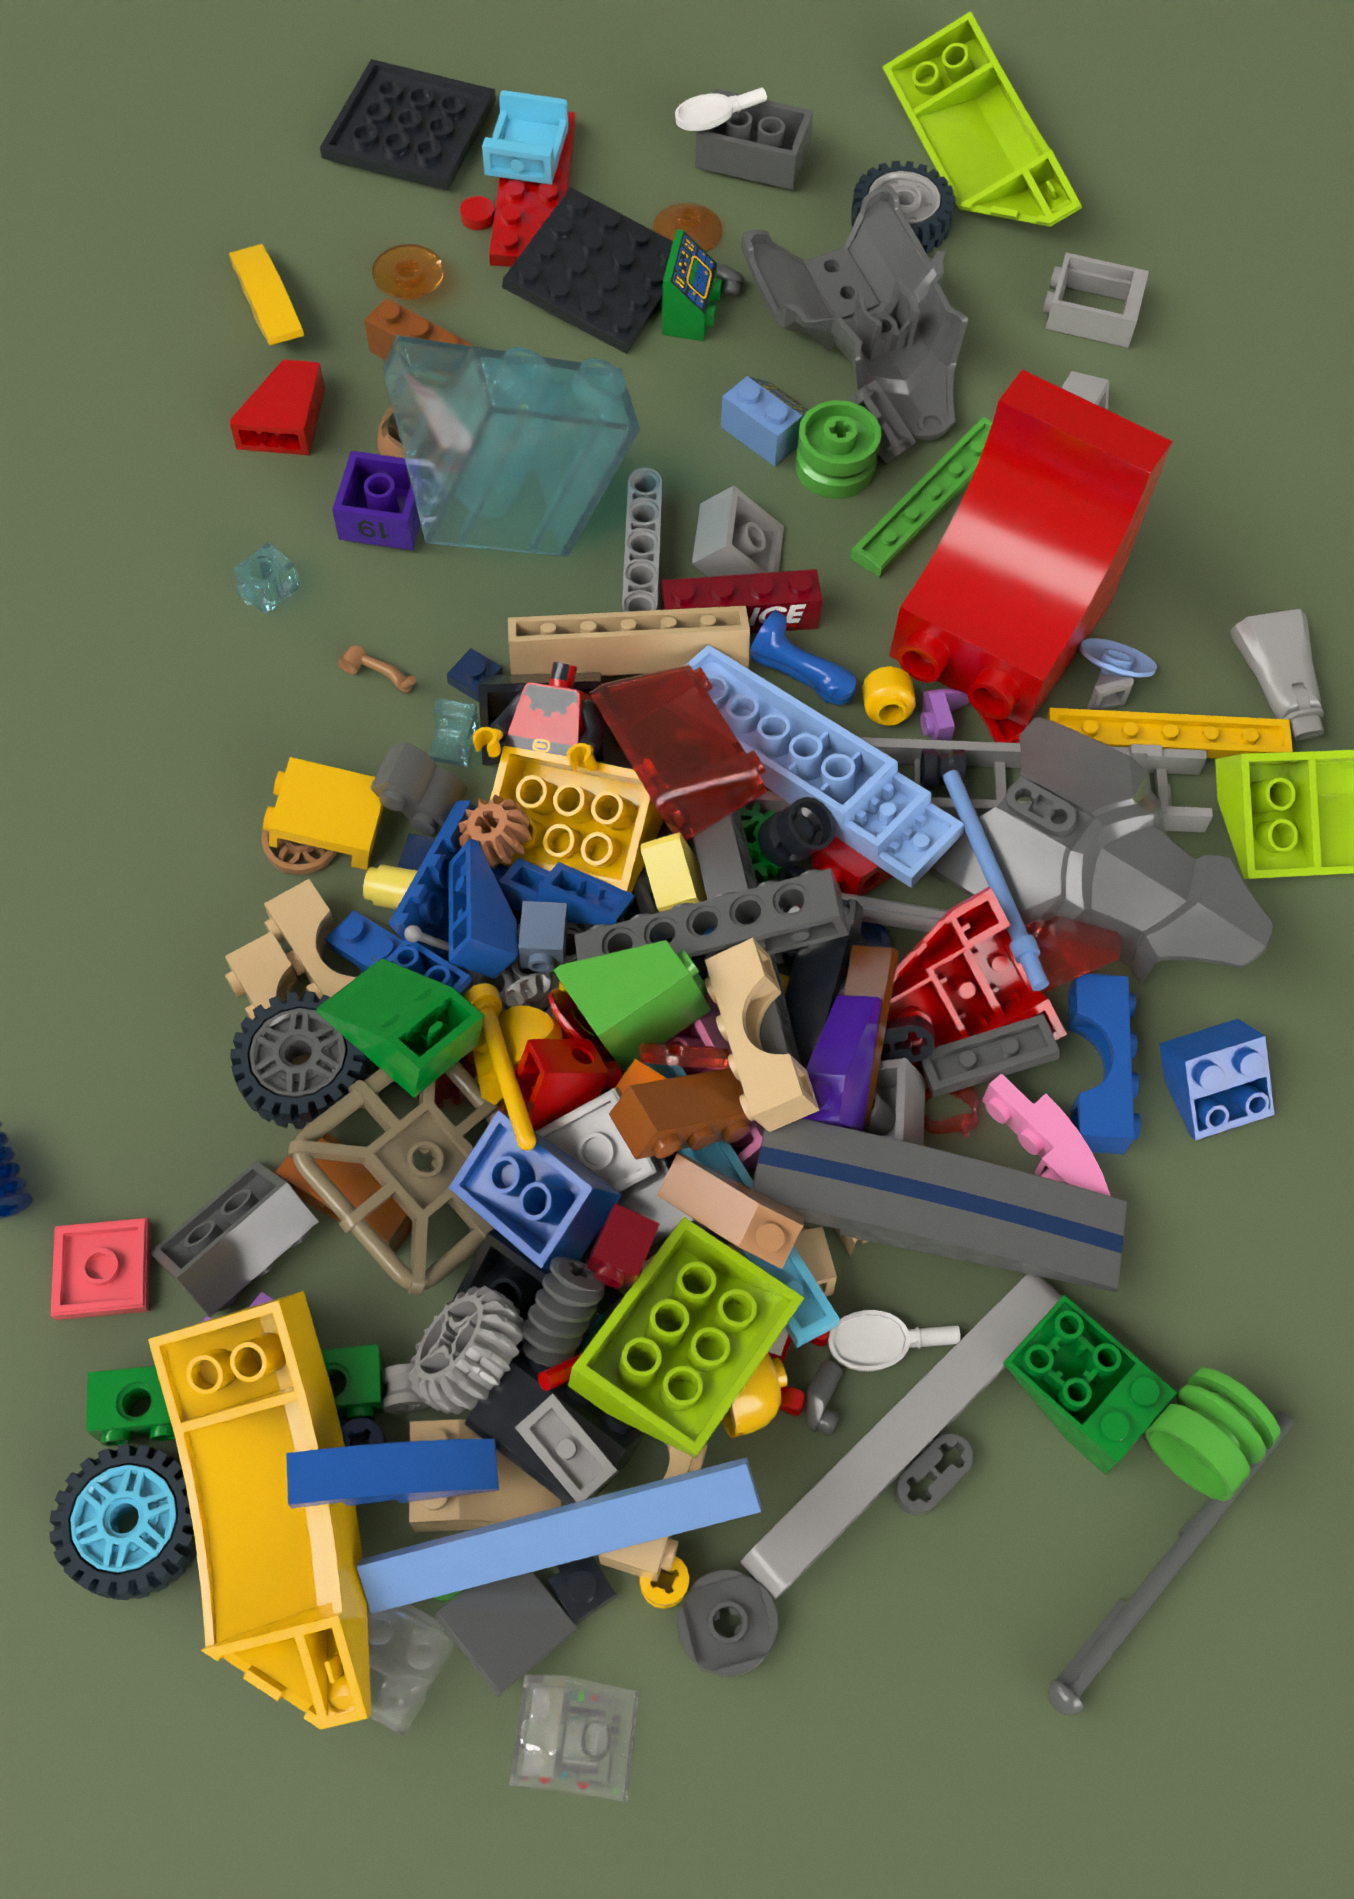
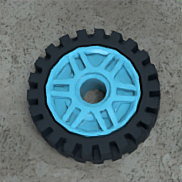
(90, 1514)

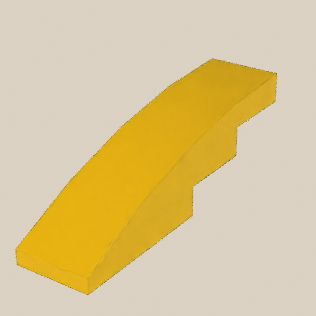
(266, 294)

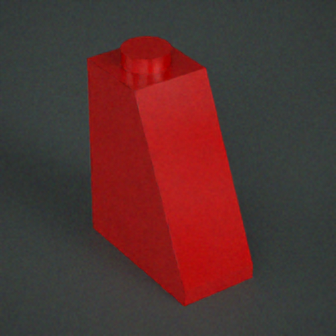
(281, 410)

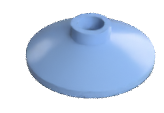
(1117, 658)

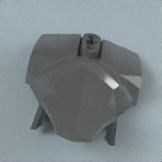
(892, 312)
(1108, 858)

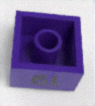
(376, 502)

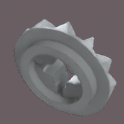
(530, 991)

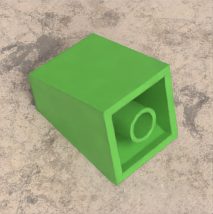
(636, 996)

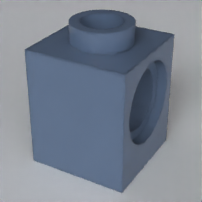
(543, 935)

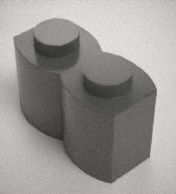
(417, 787)

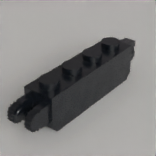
(818, 978)

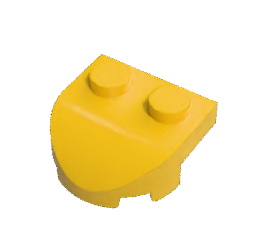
(517, 1026)

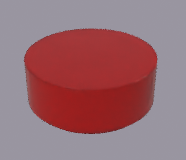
(477, 212)

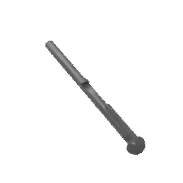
(1124, 1616)

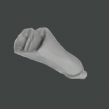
(1281, 659)

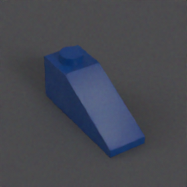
(479, 915)

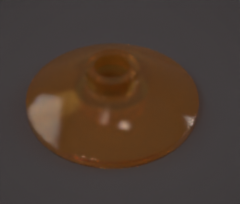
(694, 219)
(408, 271)

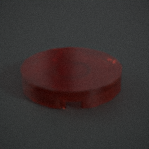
(684, 1055)

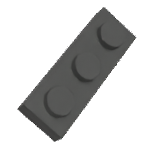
(989, 1055)

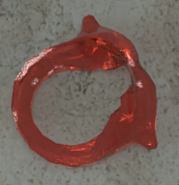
(959, 1123)

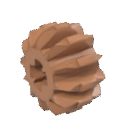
(498, 828)

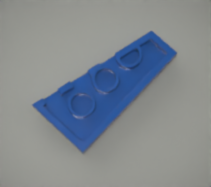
(428, 894)

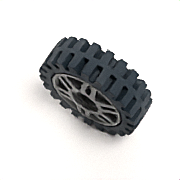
(272, 1042)

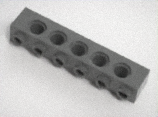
(775, 930)

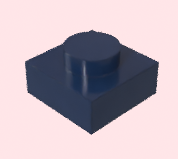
(467, 672)

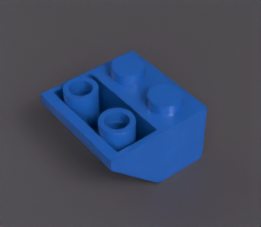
(1218, 1077)

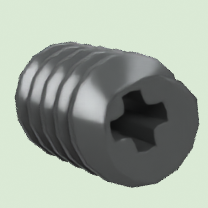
(561, 1312)

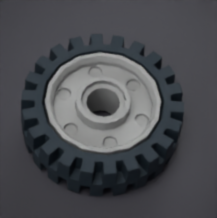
(922, 197)

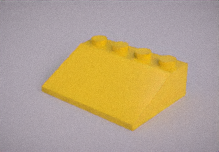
(580, 816)

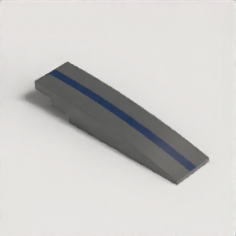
(942, 1203)

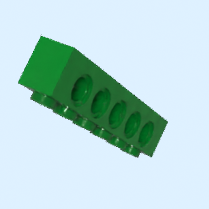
(116, 1391)

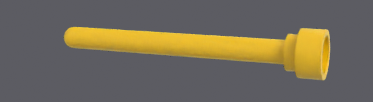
(488, 1001)

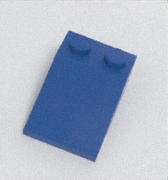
(535, 1196)

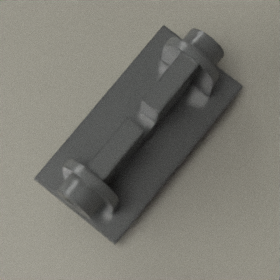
(894, 432)

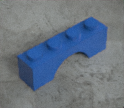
(1102, 1014)

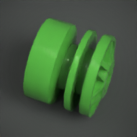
(1213, 1433)

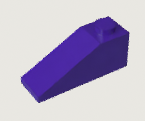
(844, 1061)

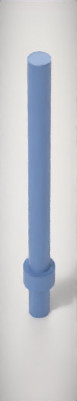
(1023, 945)

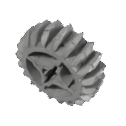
(466, 1350)

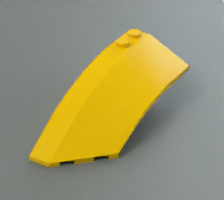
(272, 1577)

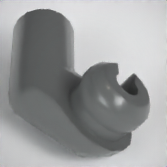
(731, 279)
(818, 1397)

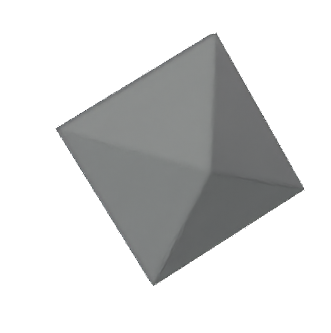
(1110, 692)

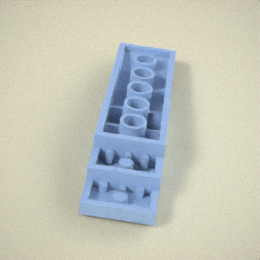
(815, 758)

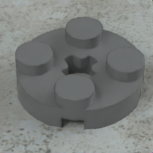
(742, 1598)

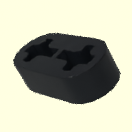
(896, 1043)

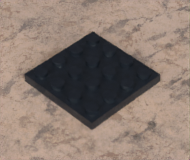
(408, 124)
(593, 270)

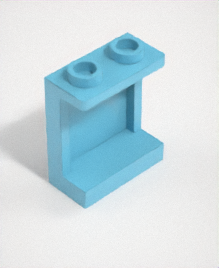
(526, 137)

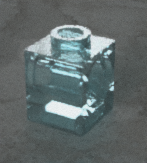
(266, 578)

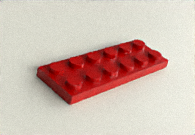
(526, 205)

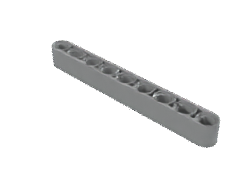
(898, 1438)

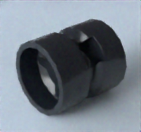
(796, 832)

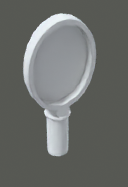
(711, 110)
(879, 1340)

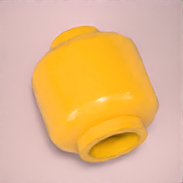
(888, 695)

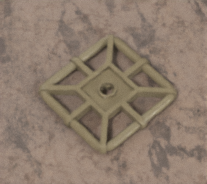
(392, 1165)

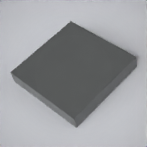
(506, 1628)

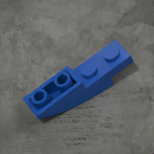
(366, 943)

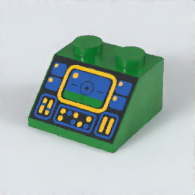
(689, 290)

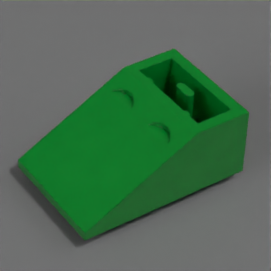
(405, 1023)
(1088, 1384)

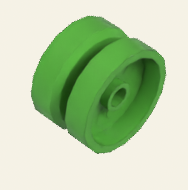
(837, 449)

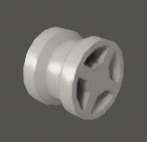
(400, 1396)

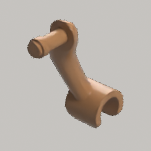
(356, 656)

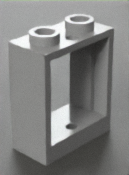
(1101, 279)

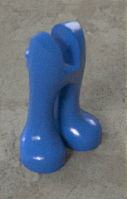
(825, 677)

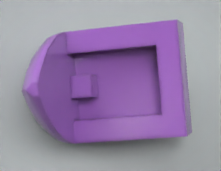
(937, 709)

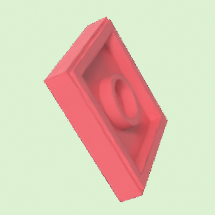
(101, 1269)

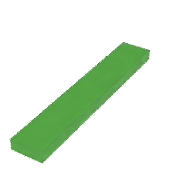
(922, 504)

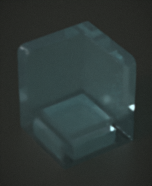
(454, 732)

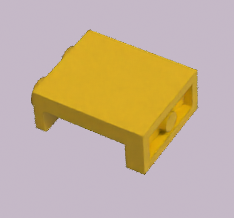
(325, 810)

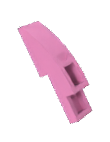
(1045, 1132)

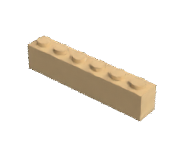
(626, 640)

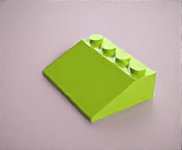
(684, 1339)

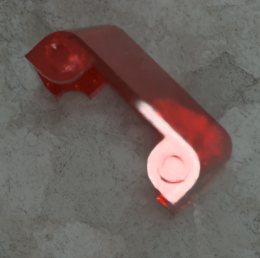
(680, 747)

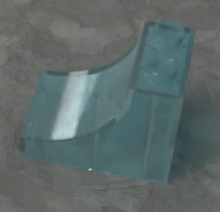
(507, 442)

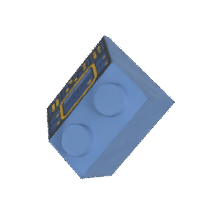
(762, 418)

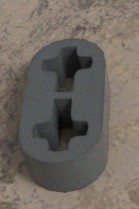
(925, 1465)

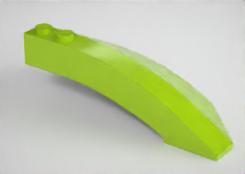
(979, 128)
(1289, 812)

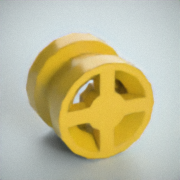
(660, 1593)

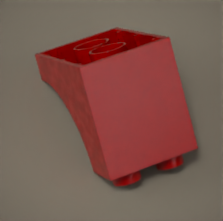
(1030, 550)

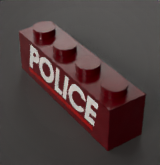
(789, 592)

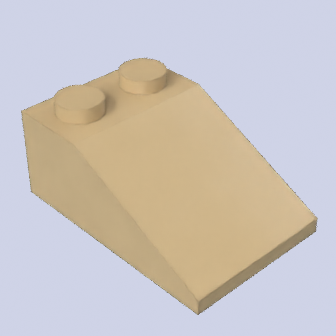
(516, 1497)

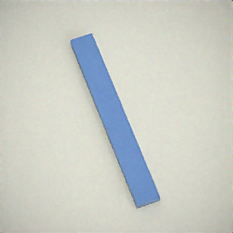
(559, 1535)

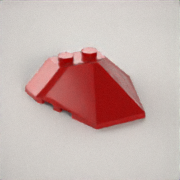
(967, 977)

